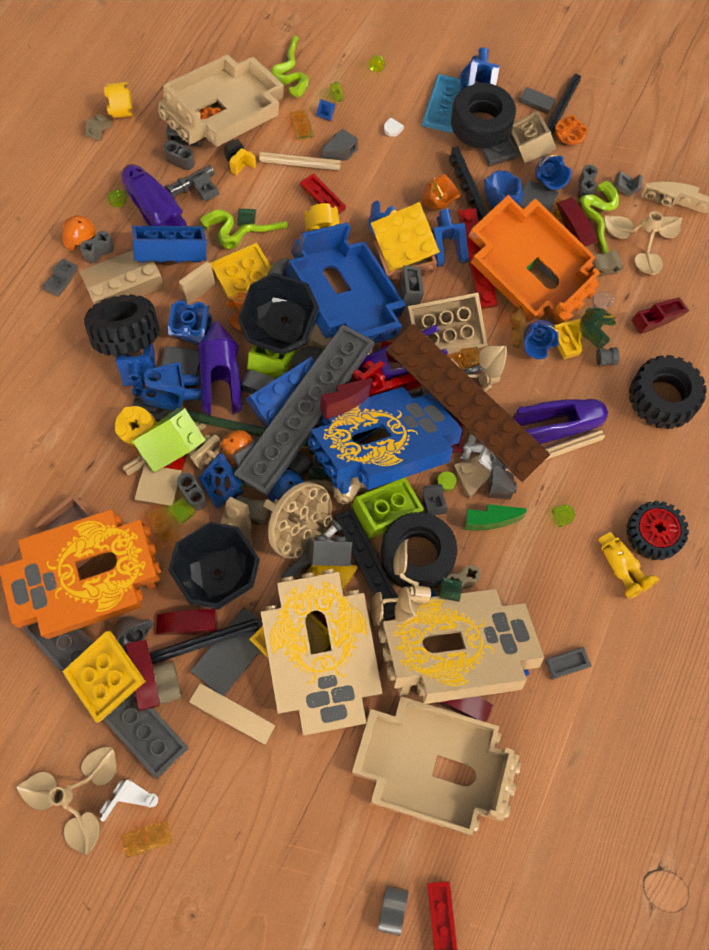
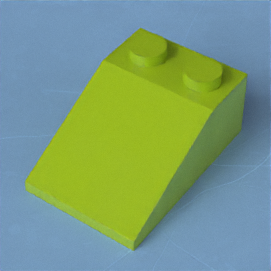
(269, 362)
(168, 439)
(384, 505)

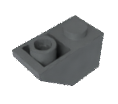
(341, 146)

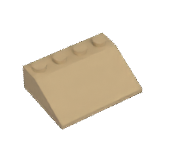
(121, 277)
(458, 322)

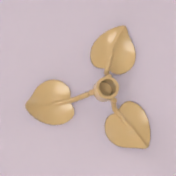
(667, 226)
(493, 361)
(415, 593)
(42, 792)

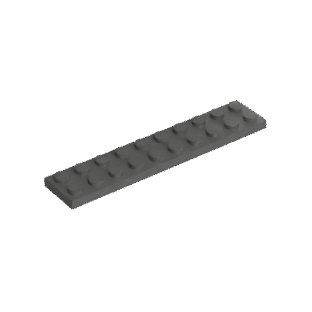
(302, 410)
(141, 731)

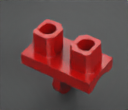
(371, 371)

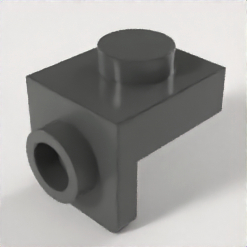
(627, 184)
(205, 187)
(434, 499)

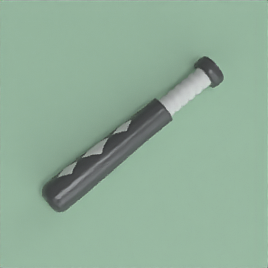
(297, 566)

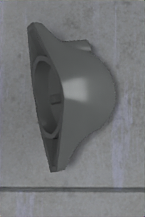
(131, 630)

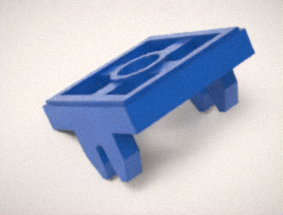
(210, 484)

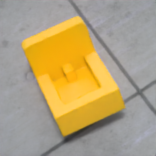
(241, 159)

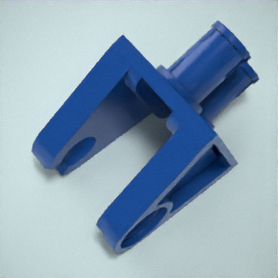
(479, 70)
(453, 232)
(133, 368)
(169, 387)

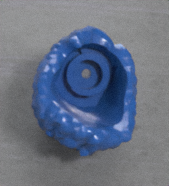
(500, 185)

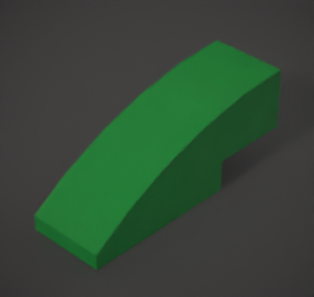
(493, 517)

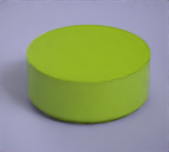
(447, 480)

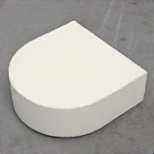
(393, 128)

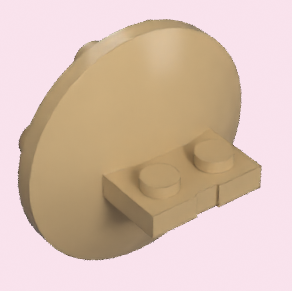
(298, 516)

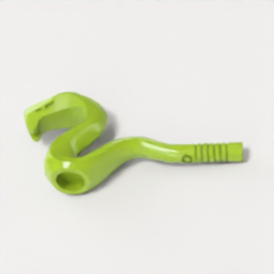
(282, 68)
(592, 200)
(233, 241)

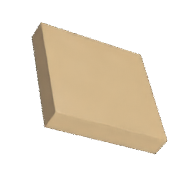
(197, 282)
(158, 487)

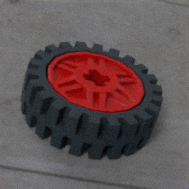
(657, 530)

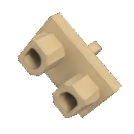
(206, 453)

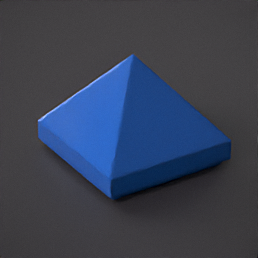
(325, 110)

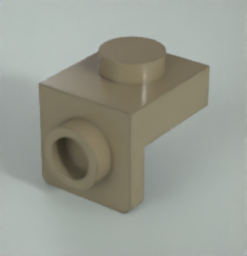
(96, 125)

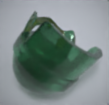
(591, 325)

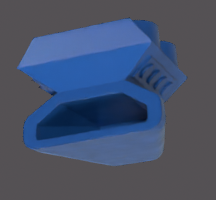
(189, 321)

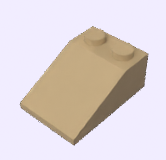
(532, 137)

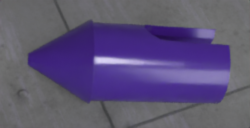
(219, 362)

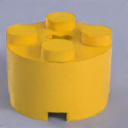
(119, 99)
(321, 217)
(128, 419)

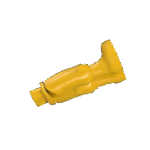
(622, 563)

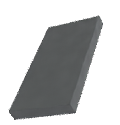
(228, 659)

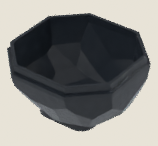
(272, 301)
(212, 550)

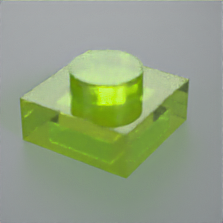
(181, 511)

